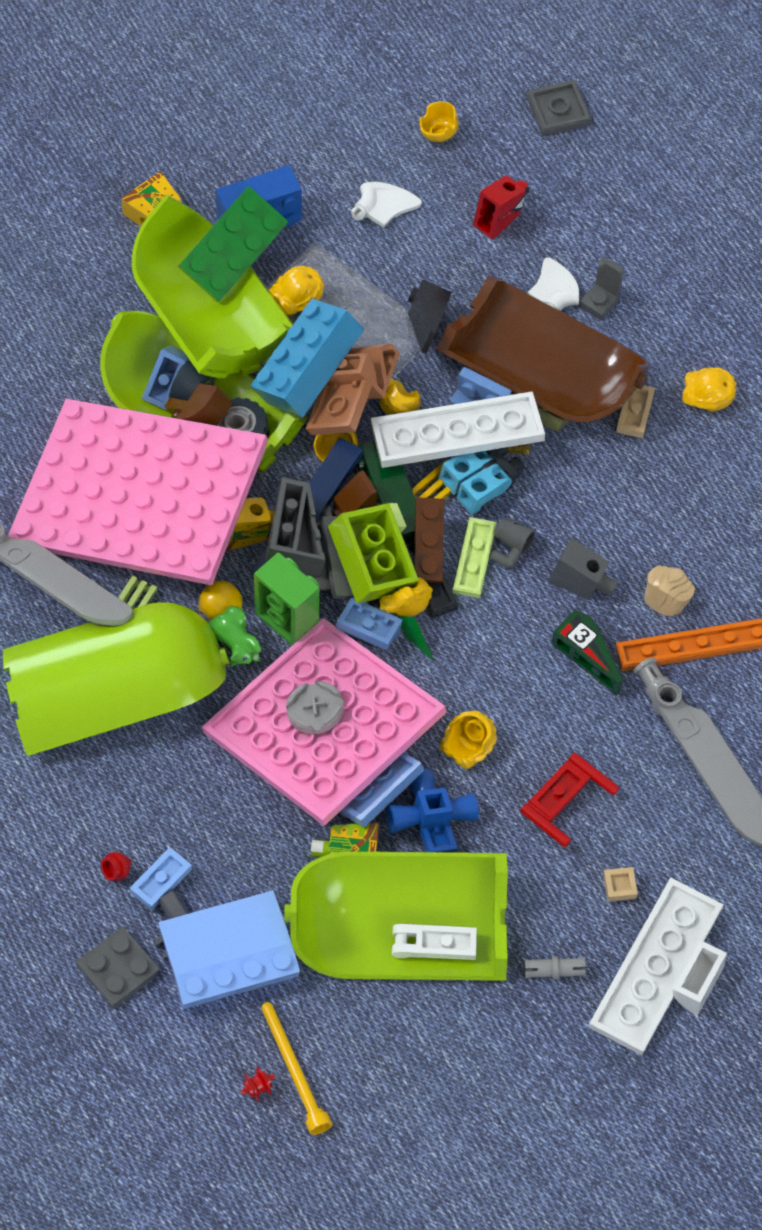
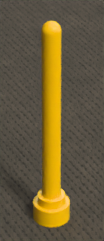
(317, 1119)

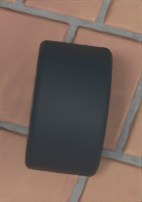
(187, 381)

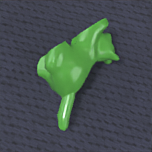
(231, 631)

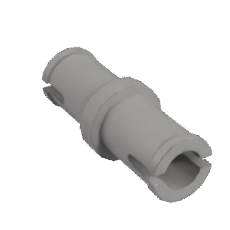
(555, 967)

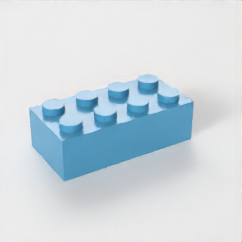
(307, 357)

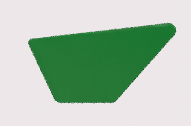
(414, 634)

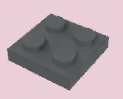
(118, 967)

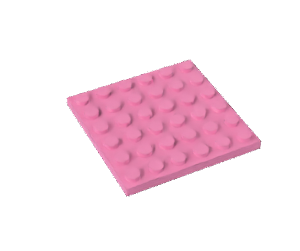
(330, 768)

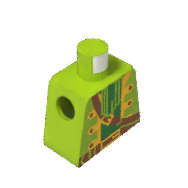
(347, 839)

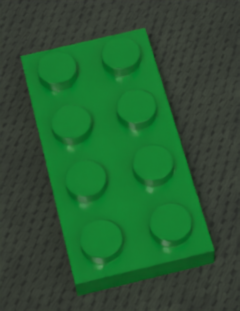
(233, 244)

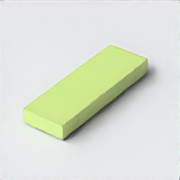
(474, 557)

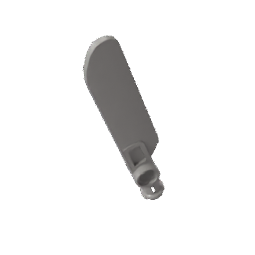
(62, 581)
(706, 752)

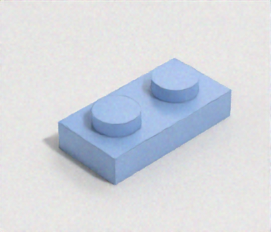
(160, 878)

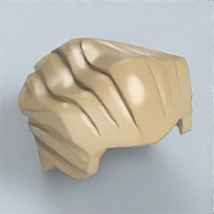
(668, 590)

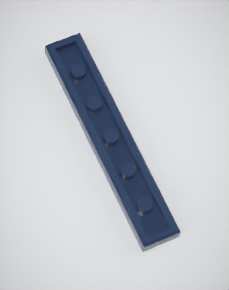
(328, 481)

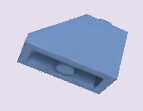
(163, 374)

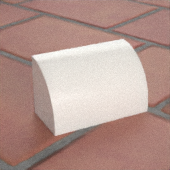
(699, 977)

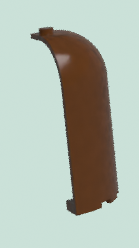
(545, 353)

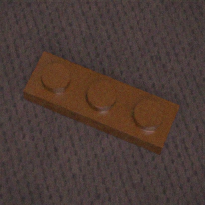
(429, 539)

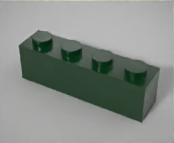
(390, 485)

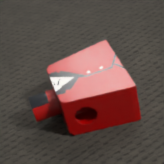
(499, 205)

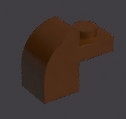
(204, 406)

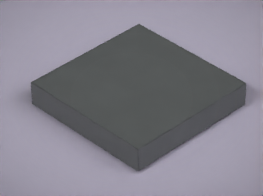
(558, 108)

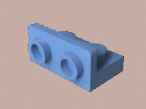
(476, 387)
(369, 624)

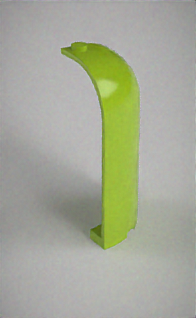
(215, 335)
(130, 358)
(111, 675)
(352, 900)

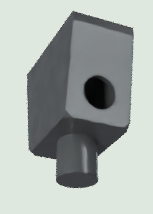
(582, 571)

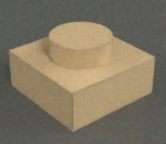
(620, 884)

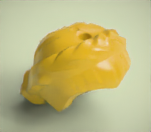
(297, 288)
(709, 389)
(398, 400)
(408, 600)
(469, 738)

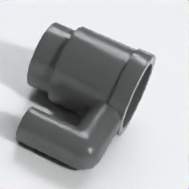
(515, 536)

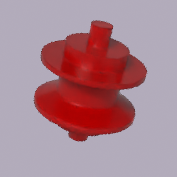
(257, 1084)

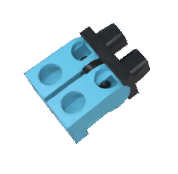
(480, 476)

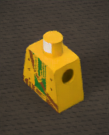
(145, 197)
(252, 524)

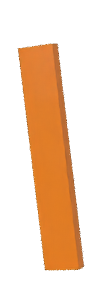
(691, 644)

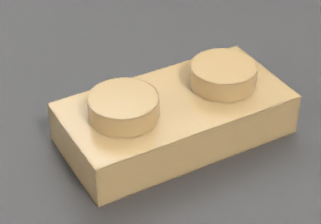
(636, 412)

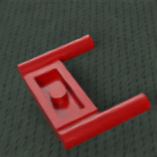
(560, 791)

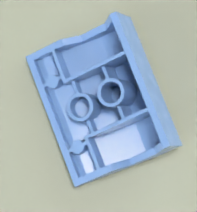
(229, 949)

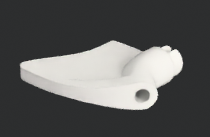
(383, 202)
(556, 286)

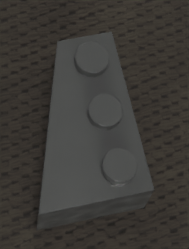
(295, 527)

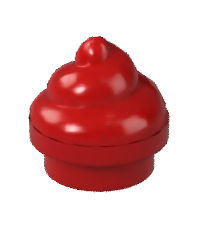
(115, 866)

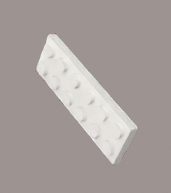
(457, 429)
(653, 966)

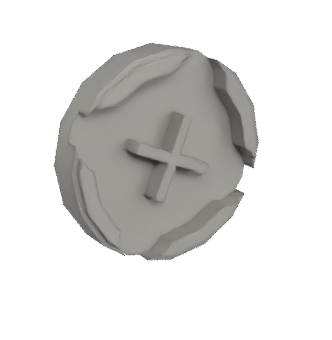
(315, 707)

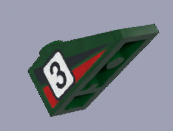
(585, 646)

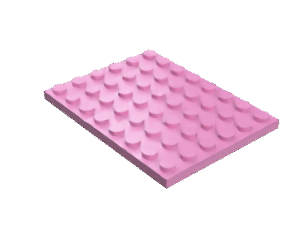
(139, 490)

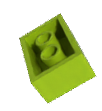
(372, 552)

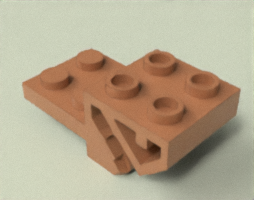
(359, 377)

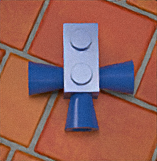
(432, 813)

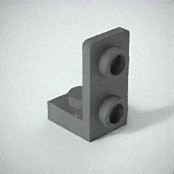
(605, 291)

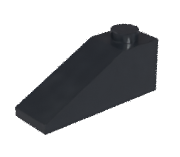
(427, 311)

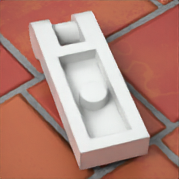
(434, 941)

